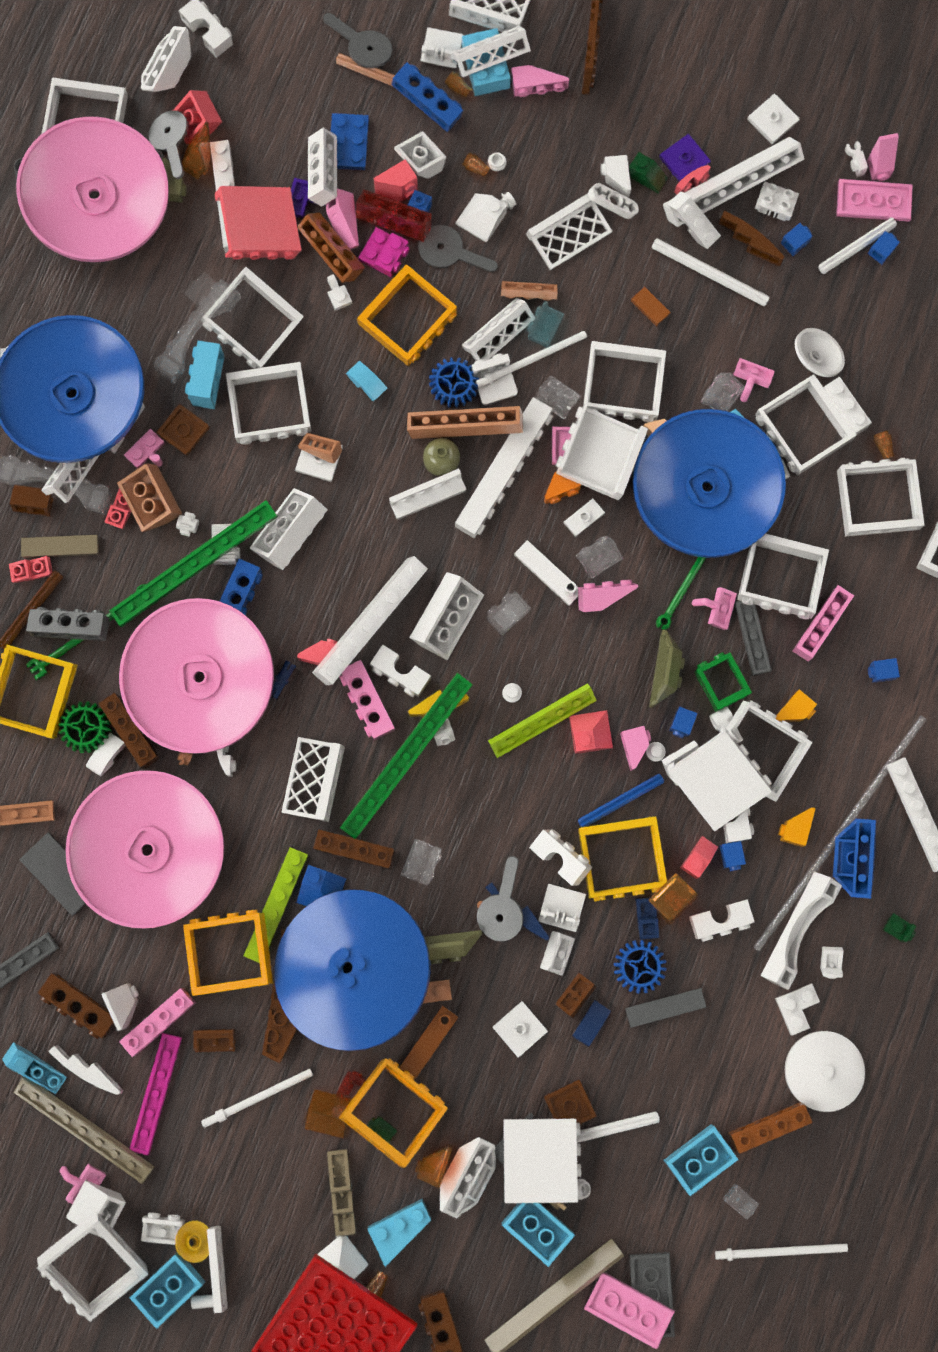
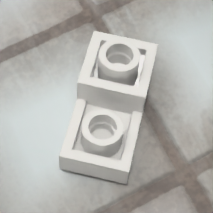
(103, 757)
(226, 761)

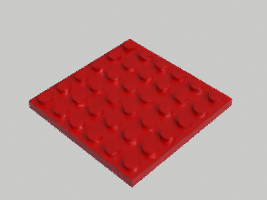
(334, 1315)

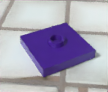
(684, 157)

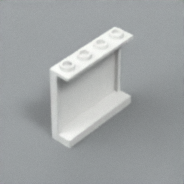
(600, 452)
(720, 779)
(541, 1161)

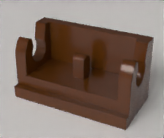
(31, 501)
(575, 995)
(214, 1040)

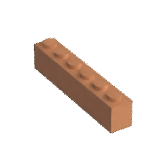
(465, 422)

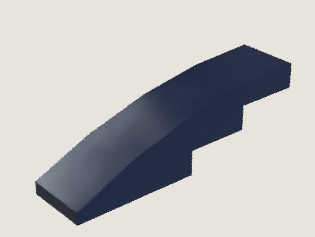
(529, 922)

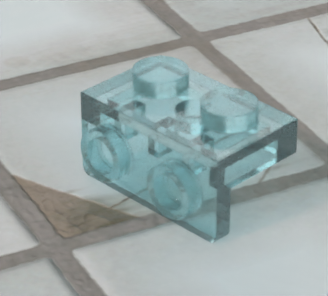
(545, 325)

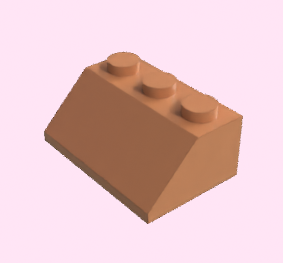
(149, 497)

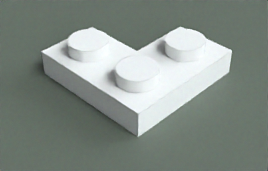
(792, 1005)

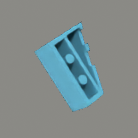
(398, 1229)

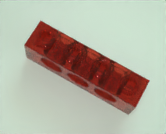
(393, 215)

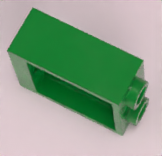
(716, 704)

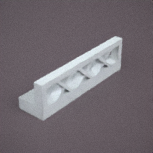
(489, 44)
(497, 325)
(62, 473)
(427, 494)

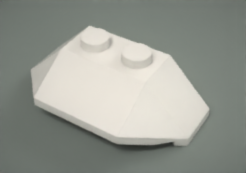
(167, 61)
(467, 1177)

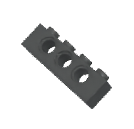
(96, 629)

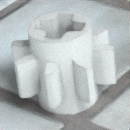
(187, 524)

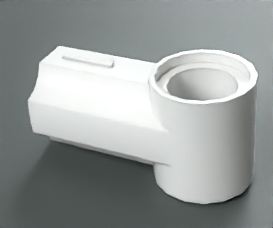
(723, 718)

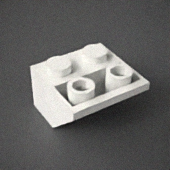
(99, 1199)

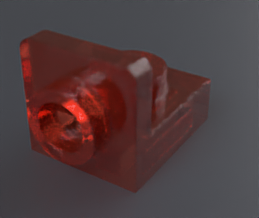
(346, 1086)

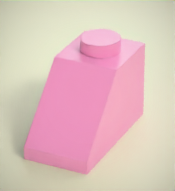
(635, 744)

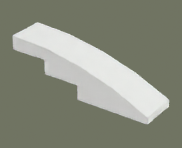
(93, 1074)

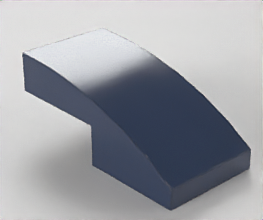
(646, 919)
(591, 1023)

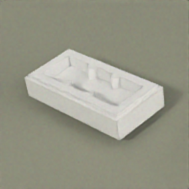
(584, 517)

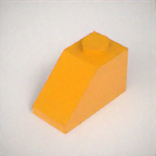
(797, 708)
(797, 828)

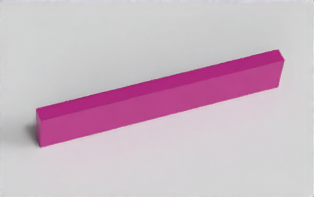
(155, 1094)

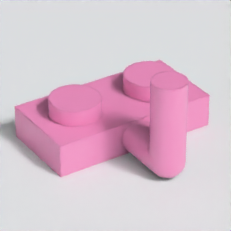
(753, 374)
(145, 449)
(721, 607)
(90, 1174)

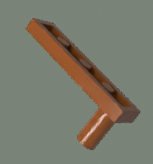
(428, 1042)

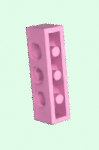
(823, 623)
(358, 672)
(157, 1022)

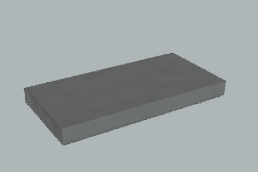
(49, 865)
(652, 1276)

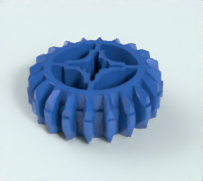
(446, 380)
(646, 951)

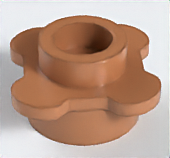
(184, 758)

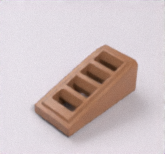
(332, 450)

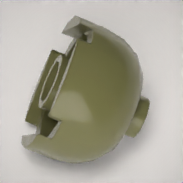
(441, 456)

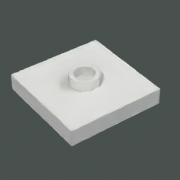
(773, 119)
(316, 467)
(520, 1029)

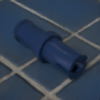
(282, 678)

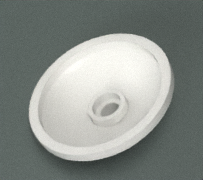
(819, 352)

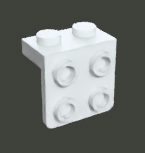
(501, 388)

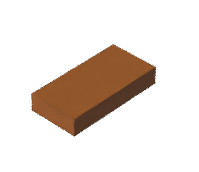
(650, 306)

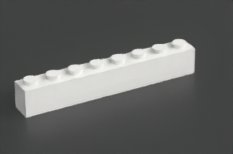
(742, 177)
(503, 468)
(369, 621)

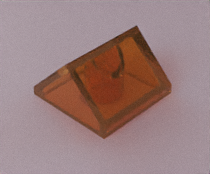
(673, 898)
(325, 1113)

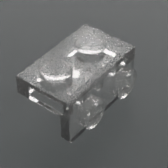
(723, 392)
(557, 396)
(599, 556)
(421, 862)

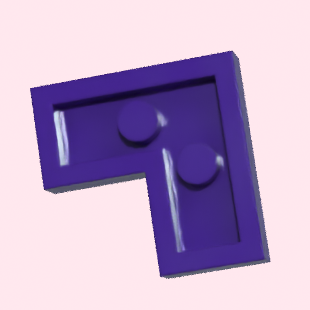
(300, 197)

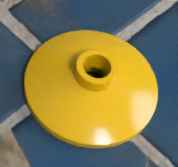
(198, 1233)

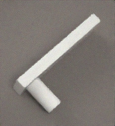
(547, 572)
(219, 1297)

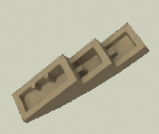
(341, 1193)

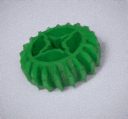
(68, 725)

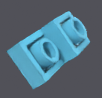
(367, 380)

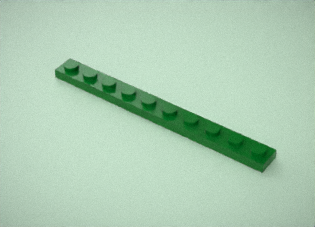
(193, 563)
(406, 756)

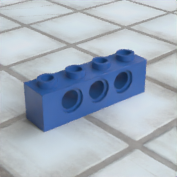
(411, 73)
(242, 571)

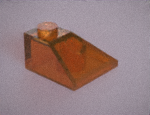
(198, 153)
(433, 1165)

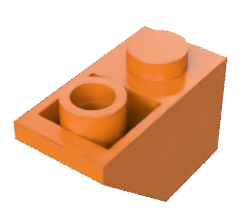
(559, 488)

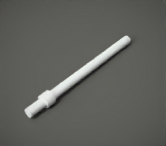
(221, 1115)

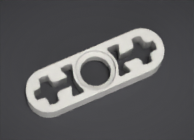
(601, 195)

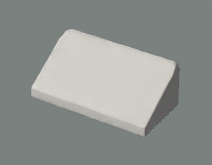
(557, 953)

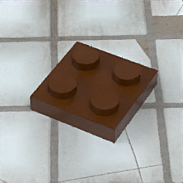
(183, 430)
(570, 1103)

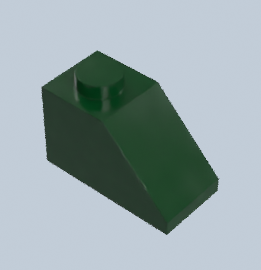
(647, 173)

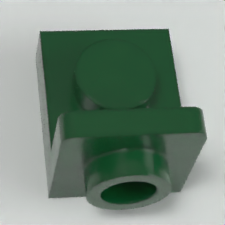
(899, 928)
(382, 1128)

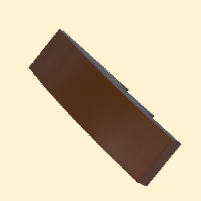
(758, 243)

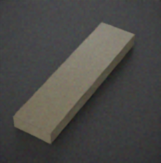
(59, 546)

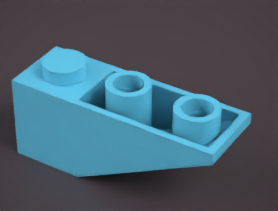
(33, 1068)

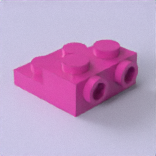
(384, 252)

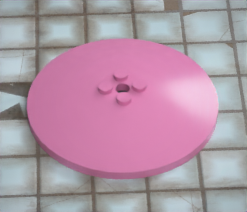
(85, 158)
(161, 671)
(109, 840)

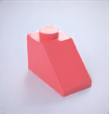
(316, 652)
(699, 857)

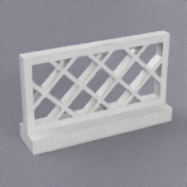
(486, 16)
(561, 217)
(329, 778)

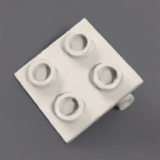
(439, 47)
(776, 200)
(562, 907)

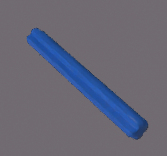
(621, 801)

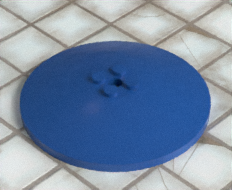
(64, 357)
(713, 450)
(386, 976)

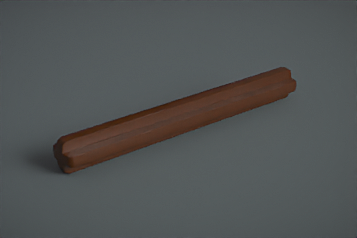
(38, 599)

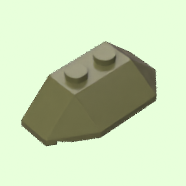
(667, 669)
(451, 945)

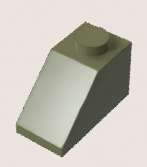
(176, 187)

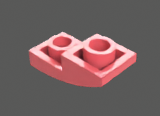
(694, 178)
(118, 512)
(30, 570)

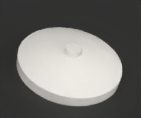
(824, 1071)

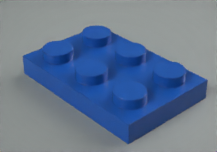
(351, 140)

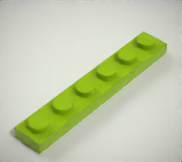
(542, 720)
(278, 898)

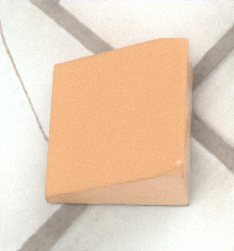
(652, 426)

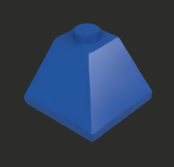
(318, 884)

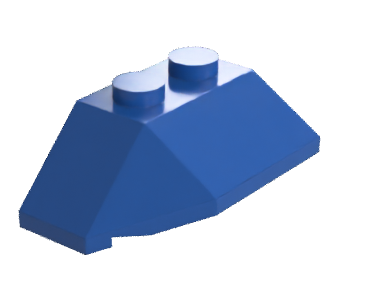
(856, 858)

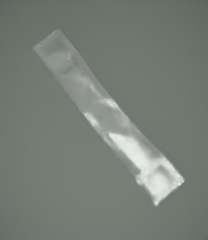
(172, 361)
(18, 473)

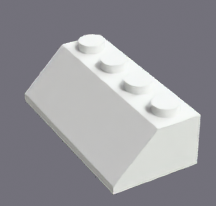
(289, 530)
(447, 615)

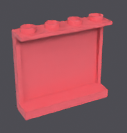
(259, 222)

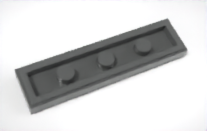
(753, 638)
(27, 958)
(665, 1007)

